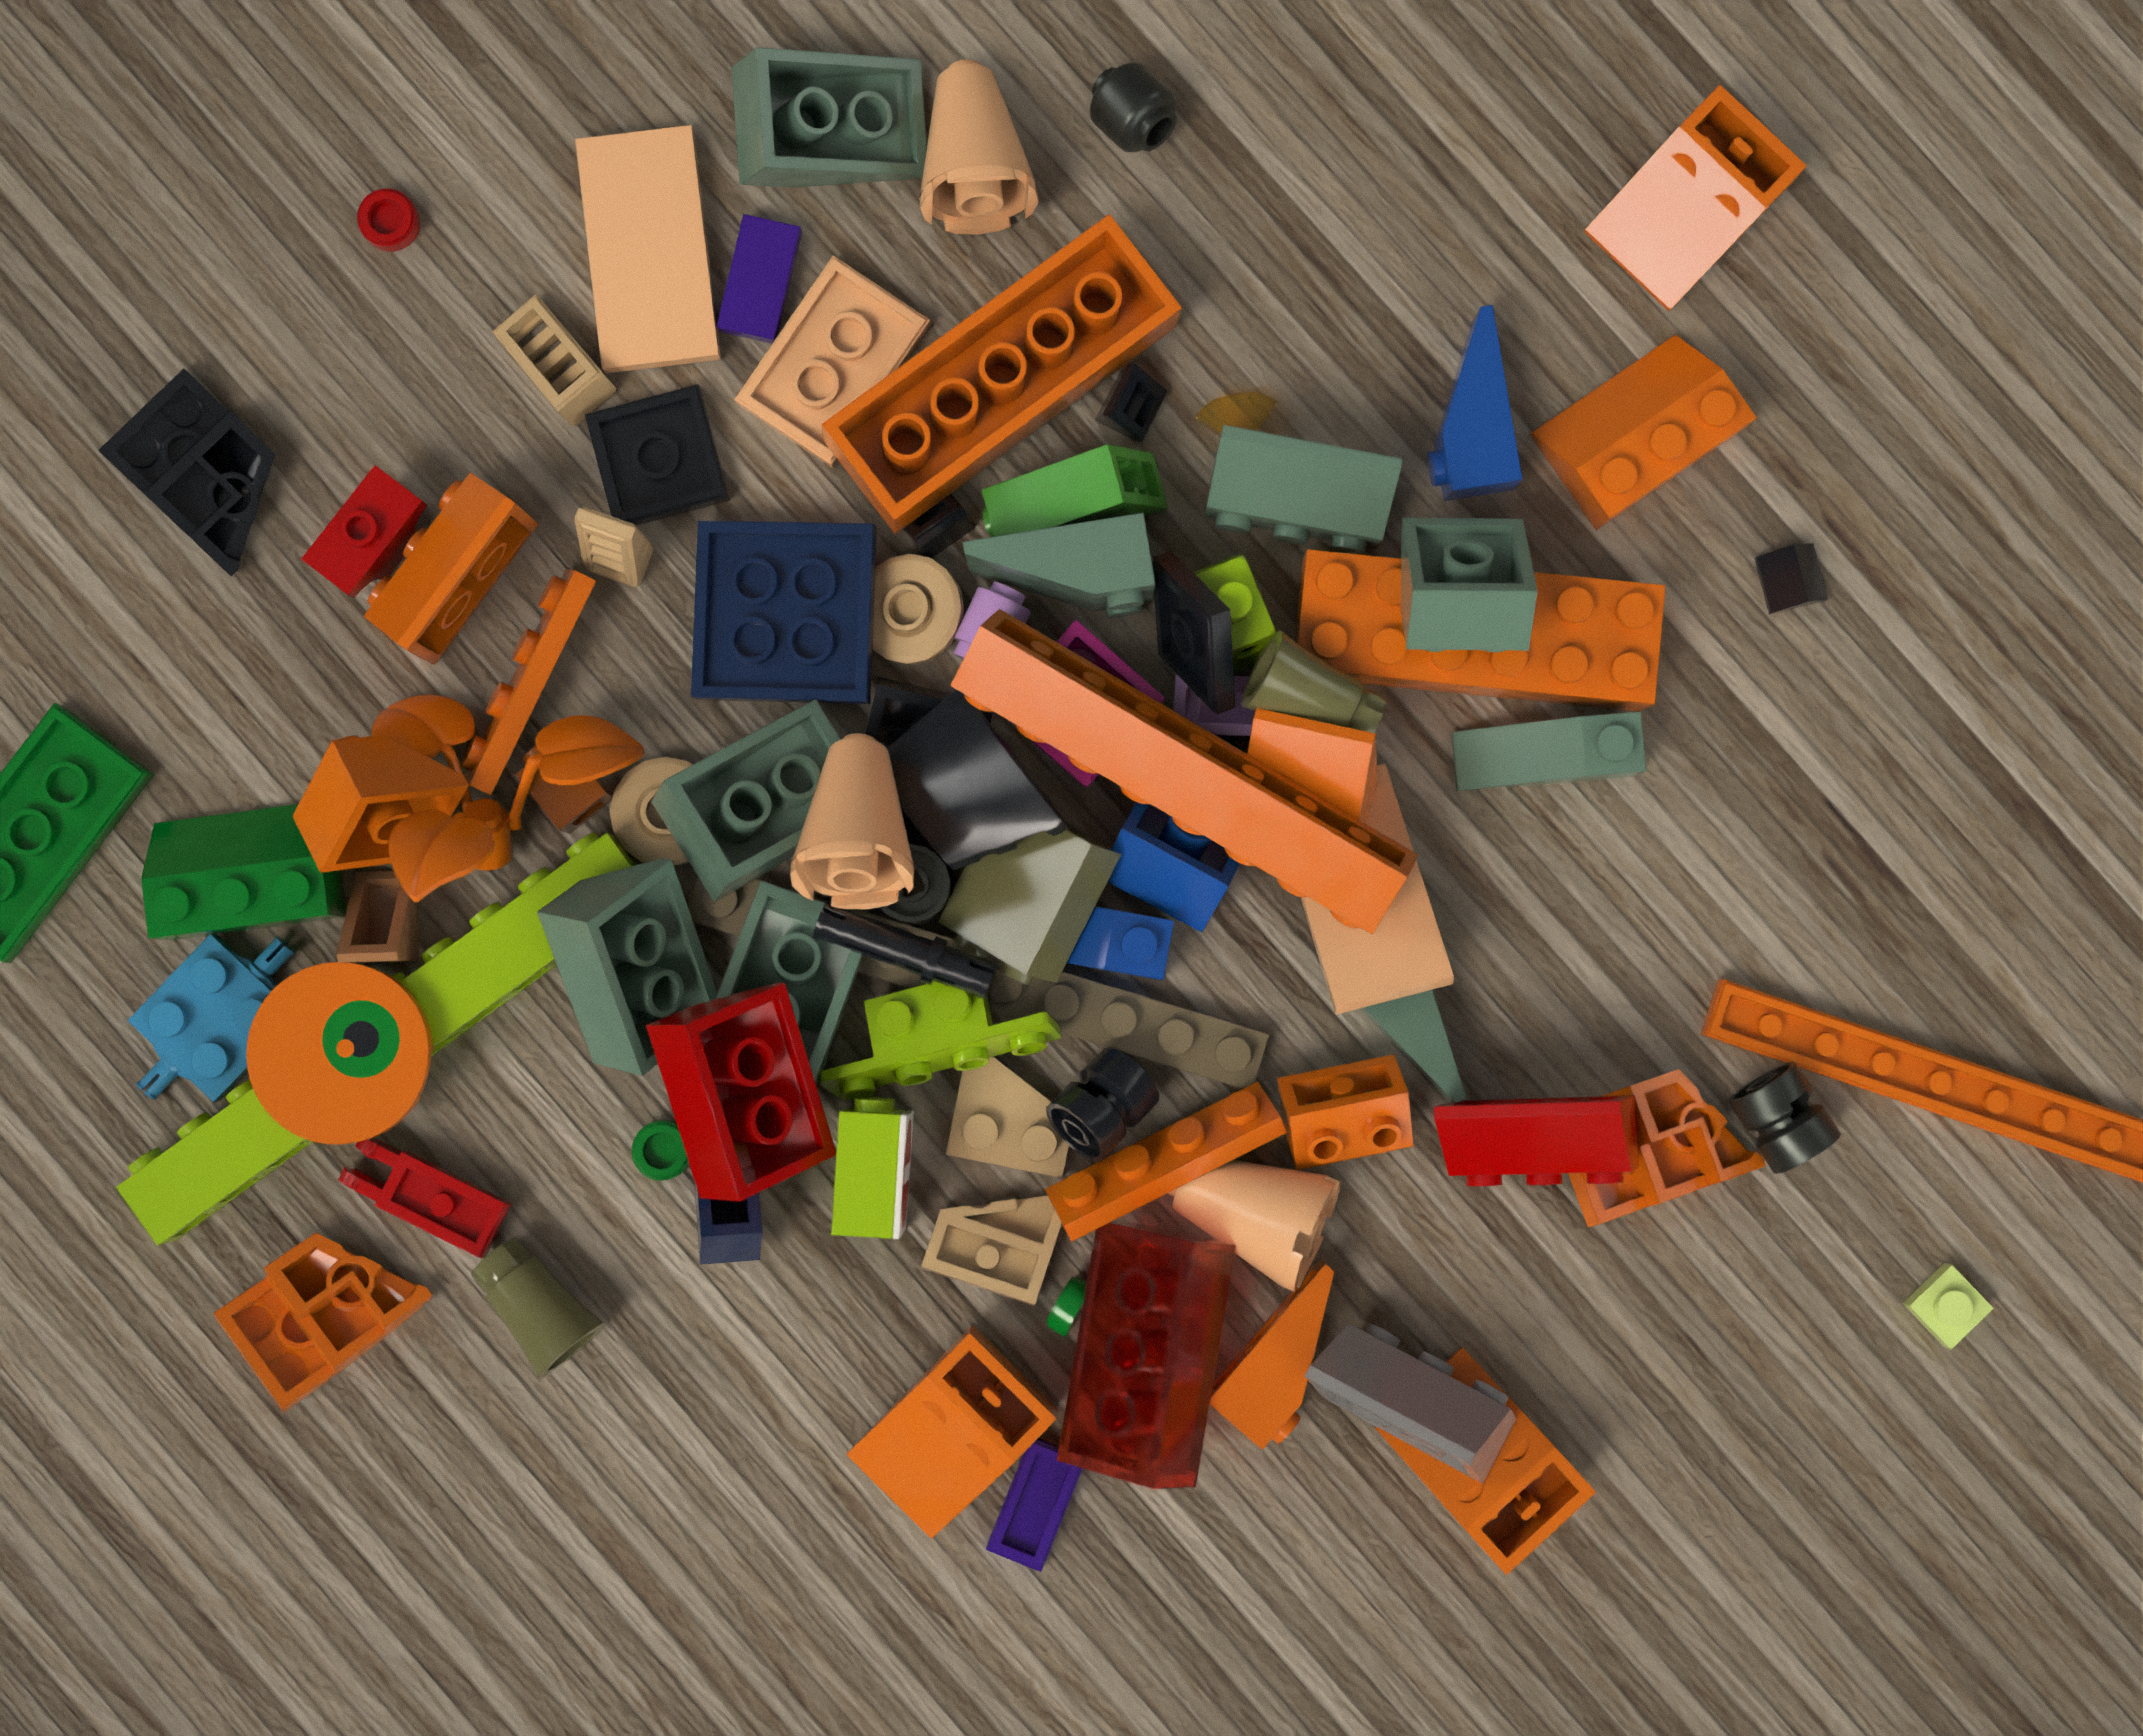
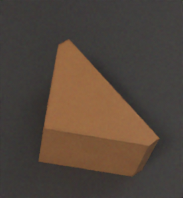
(379, 922)

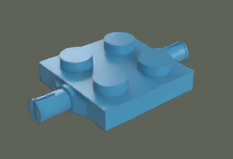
(205, 1016)

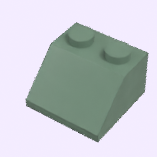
(1466, 584)

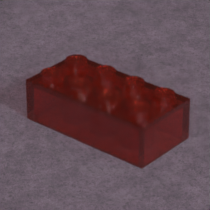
(1146, 1355)

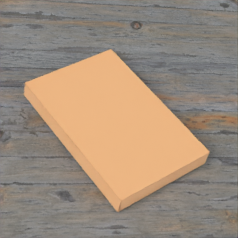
(830, 354)

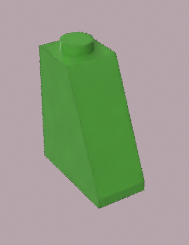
(1076, 490)

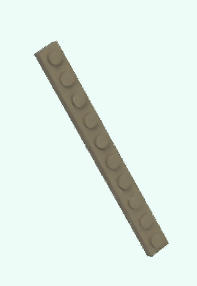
(1077, 1004)

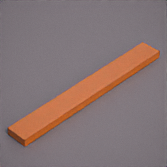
(1926, 1079)

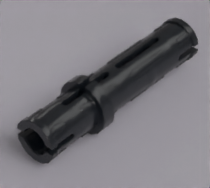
(905, 950)

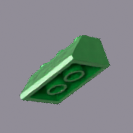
(234, 876)

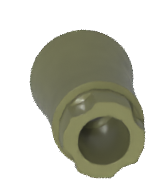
(1305, 686)
(535, 1306)

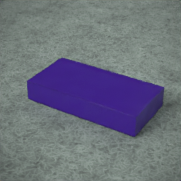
(759, 279)
(1033, 1506)

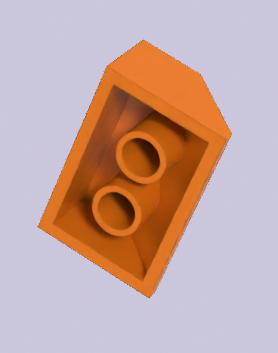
(1642, 429)
(449, 568)

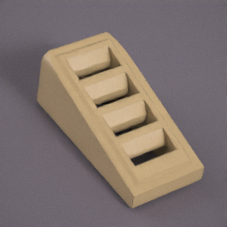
(580, 387)
(612, 547)

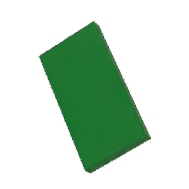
(55, 812)

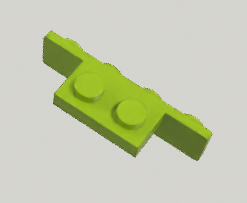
(930, 1032)

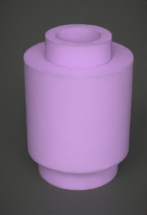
(984, 605)

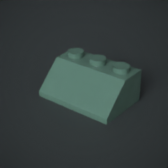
(1301, 490)
(627, 959)

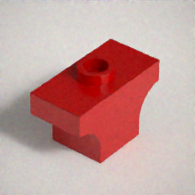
(366, 534)

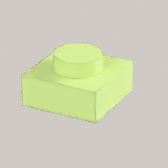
(1948, 1305)

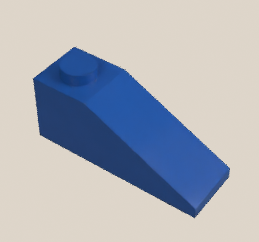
(1476, 435)
(1124, 943)

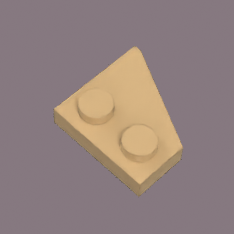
(1004, 1123)
(996, 1245)

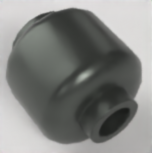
(1133, 107)

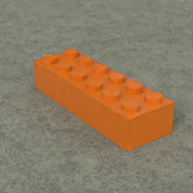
(1001, 373)
(1587, 647)

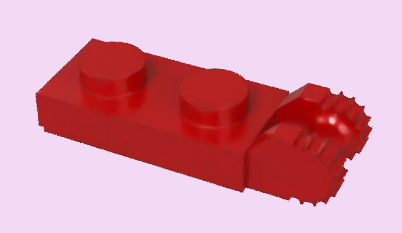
(430, 1198)

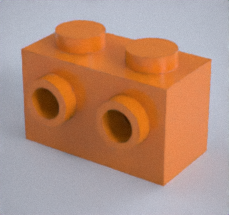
(1344, 1118)

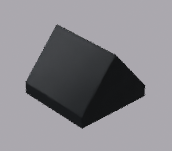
(1132, 403)
(939, 527)
(1791, 577)

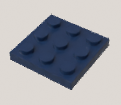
(784, 612)

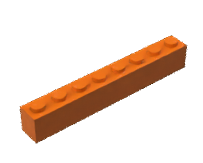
(1183, 771)

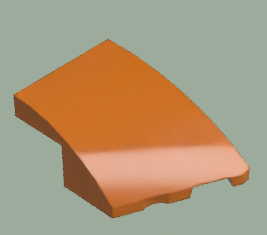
(1679, 1151)
(315, 1316)

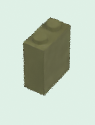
(1030, 902)

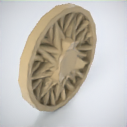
(915, 609)
(636, 818)

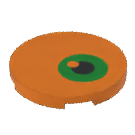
(339, 1053)

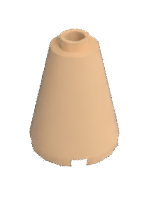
(974, 156)
(854, 830)
(1264, 1211)

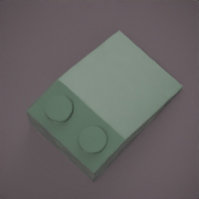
(827, 118)
(1080, 564)
(748, 801)
(781, 948)

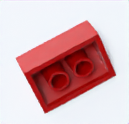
(742, 1092)
(1539, 1139)

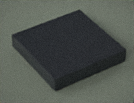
(657, 456)
(1194, 632)

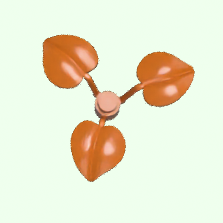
(438, 848)

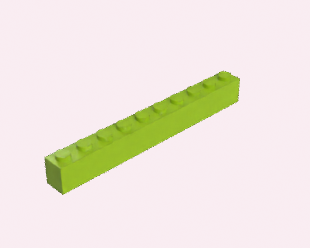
(456, 990)

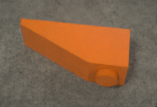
(1268, 1375)

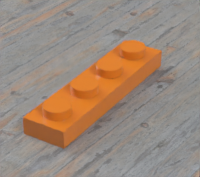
(536, 657)
(1165, 1161)

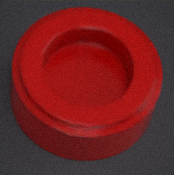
(388, 220)

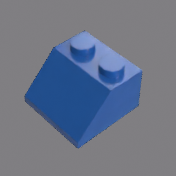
(1171, 867)

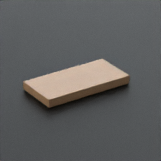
(647, 249)
(1406, 947)

